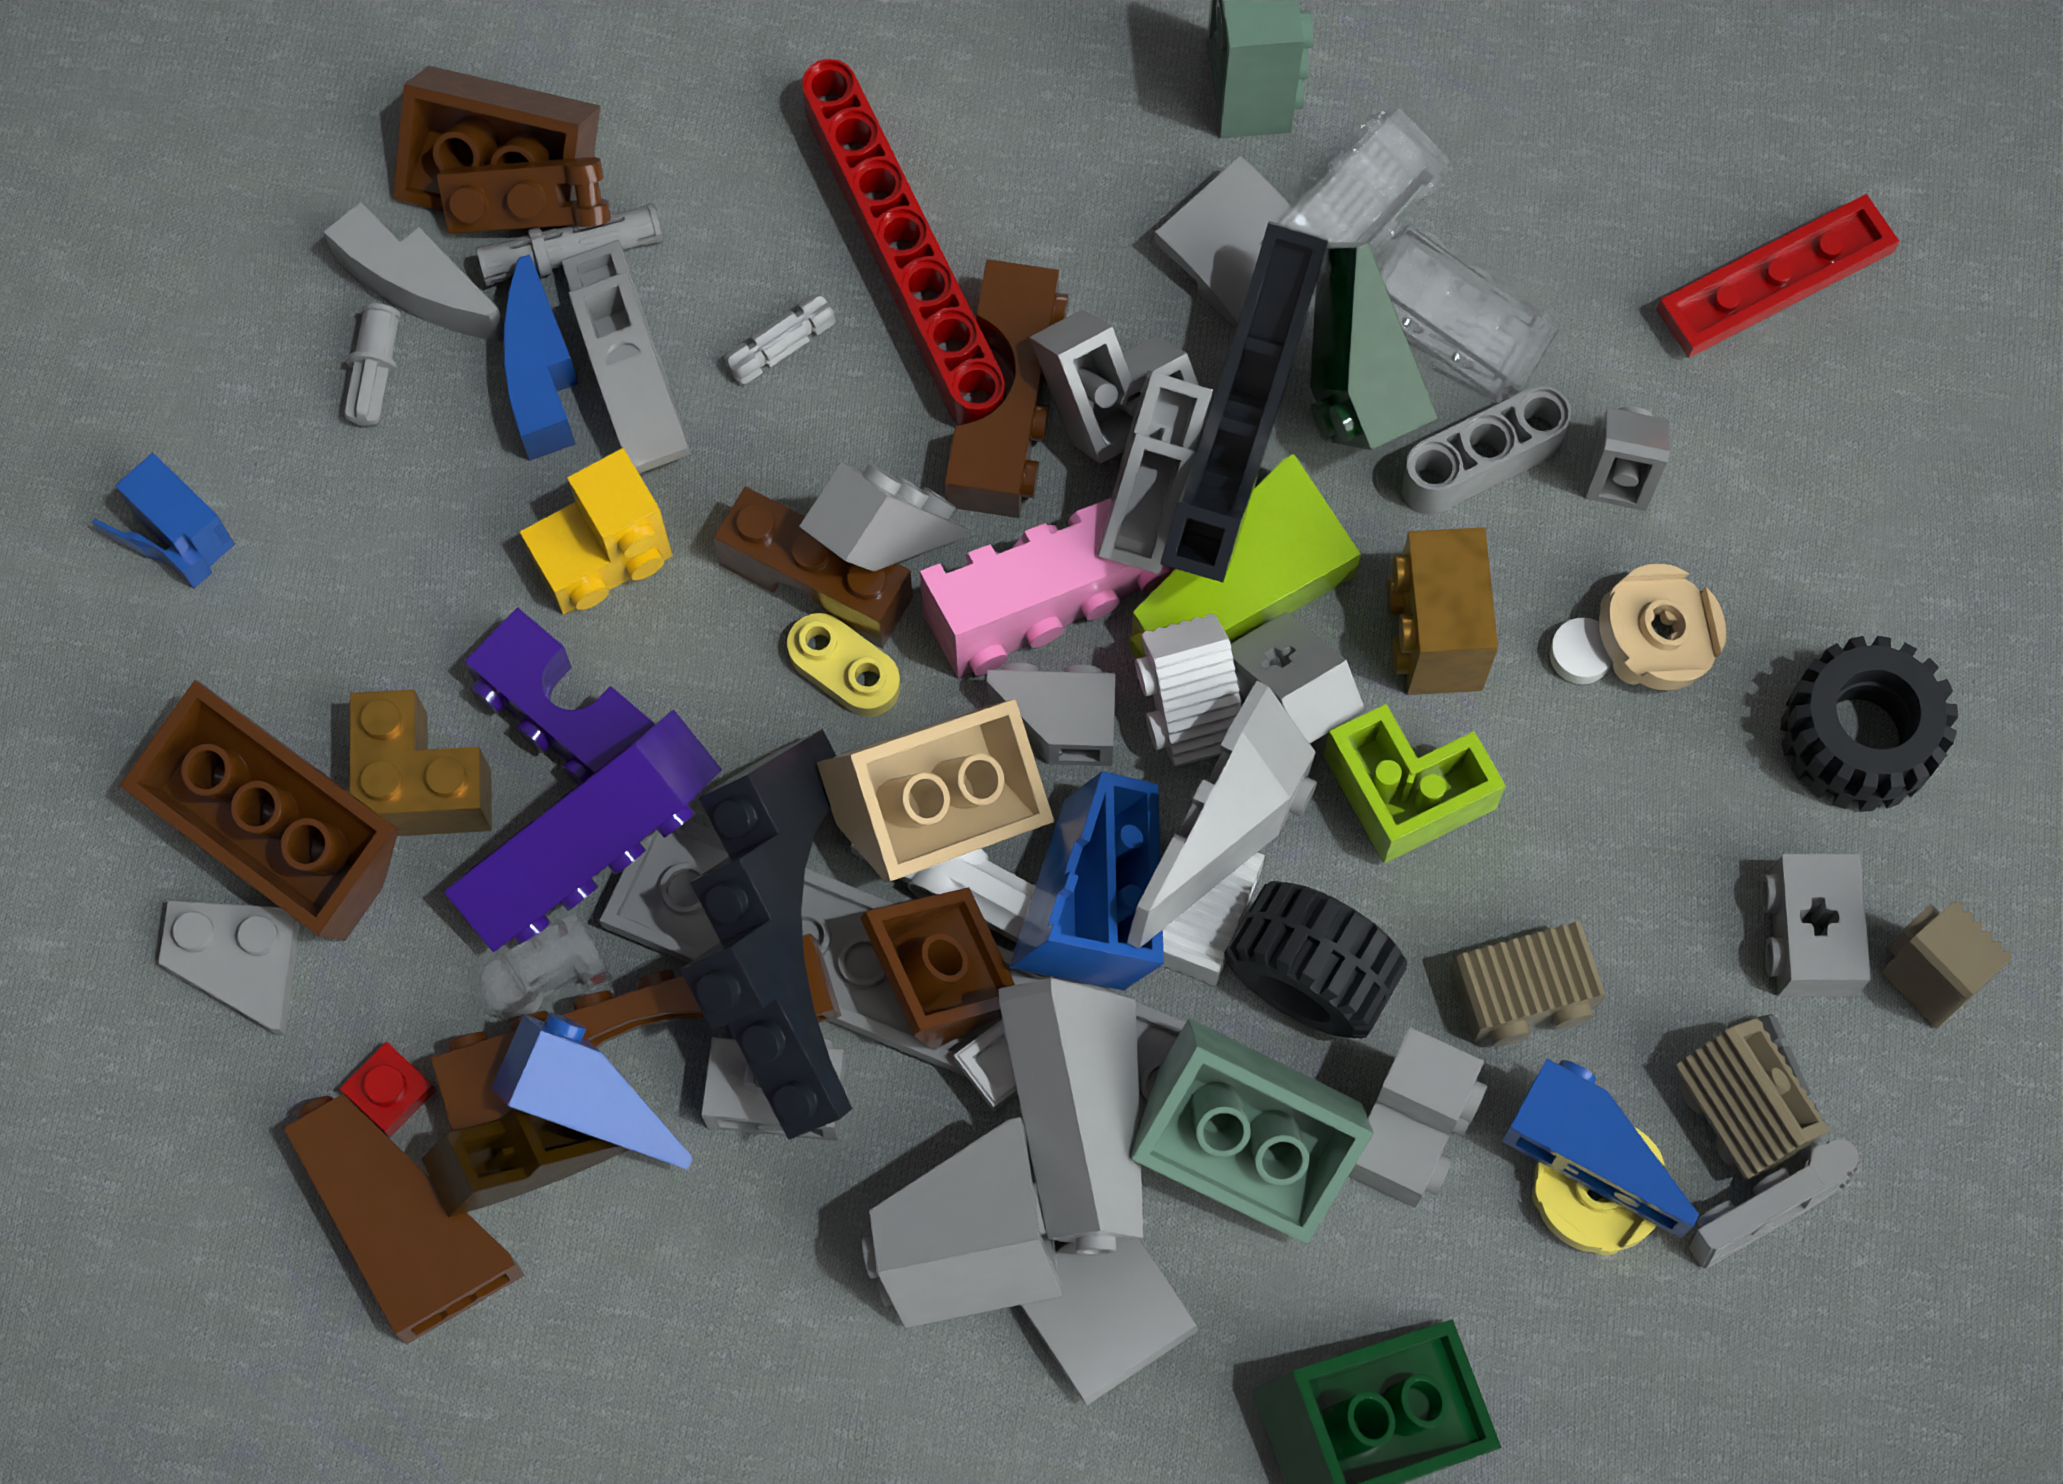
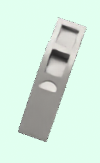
(625, 357)

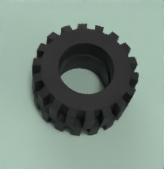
(1895, 684)
(1316, 959)

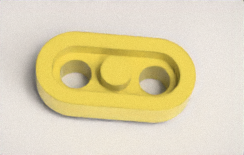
(841, 663)

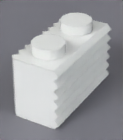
(1192, 687)
(1202, 933)

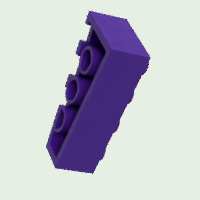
(585, 832)

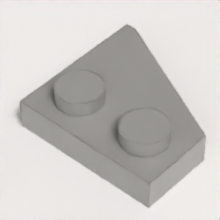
(234, 955)

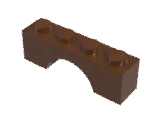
(991, 456)

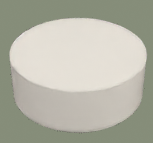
(1579, 651)

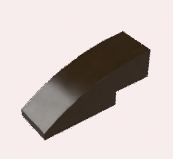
(509, 1159)

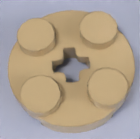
(1638, 650)

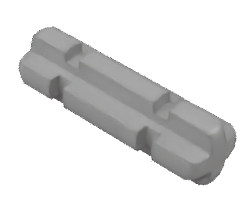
(779, 339)

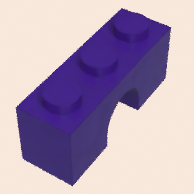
(518, 673)

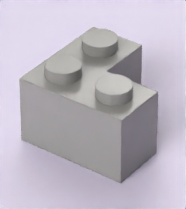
(1099, 384)
(1419, 1105)

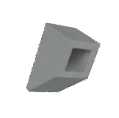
(1063, 712)

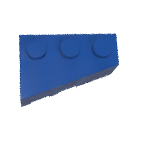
(1092, 885)

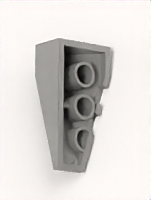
(1234, 814)

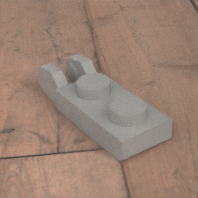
(1776, 1202)

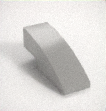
(412, 275)
(1153, 470)

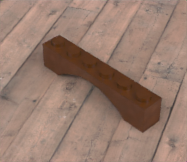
(474, 1061)

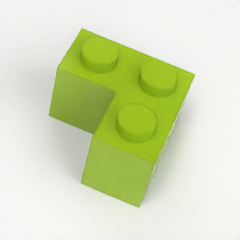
(1406, 797)

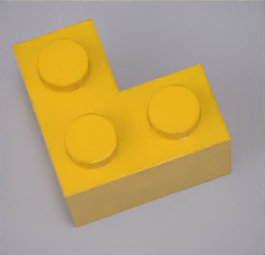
(600, 538)

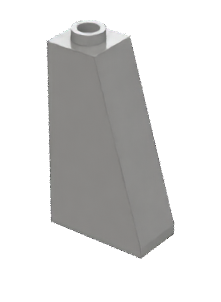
(1078, 1107)

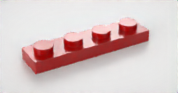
(1777, 275)

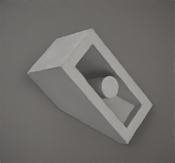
(1628, 457)

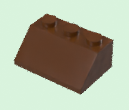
(477, 122)

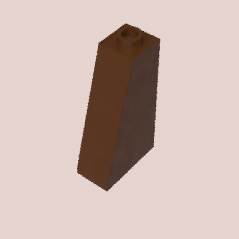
(394, 1223)

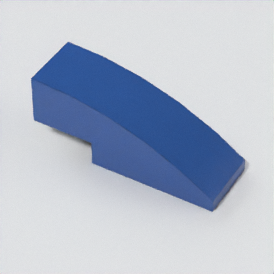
(536, 365)

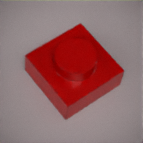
(388, 1089)

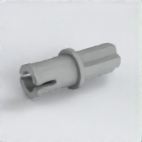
(371, 364)

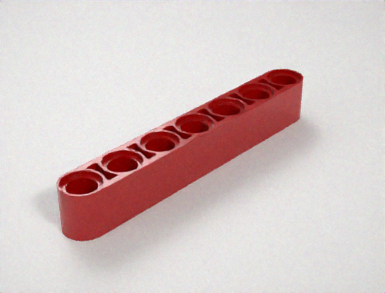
(897, 219)

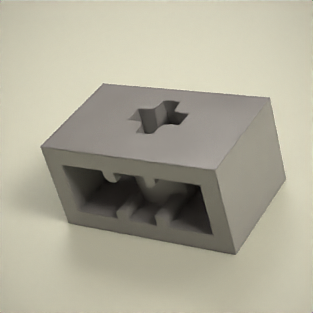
(1301, 672)
(1833, 894)

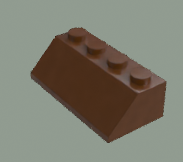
(264, 813)

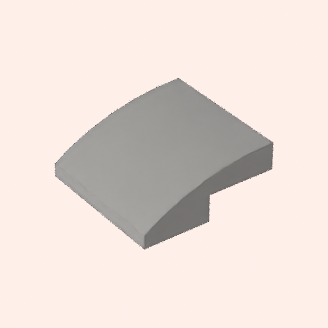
(1221, 233)
(1110, 1318)

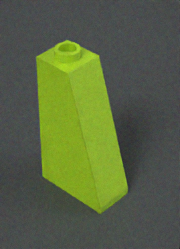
(1283, 560)

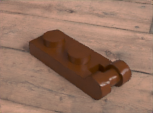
(523, 195)

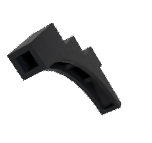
(1245, 404)
(755, 905)

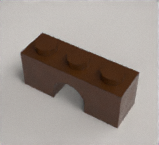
(769, 548)

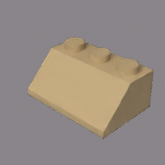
(938, 790)

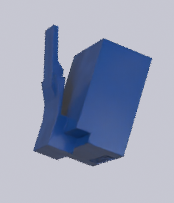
(175, 517)

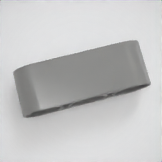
(1500, 427)

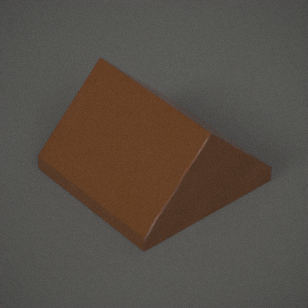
(940, 964)

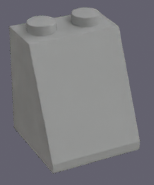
(965, 1235)

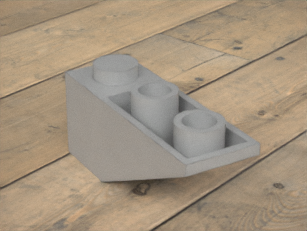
(879, 518)

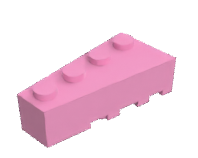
(1027, 592)

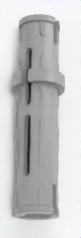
(555, 245)

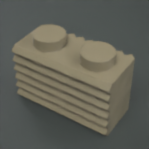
(1943, 961)
(1527, 984)
(1750, 1099)

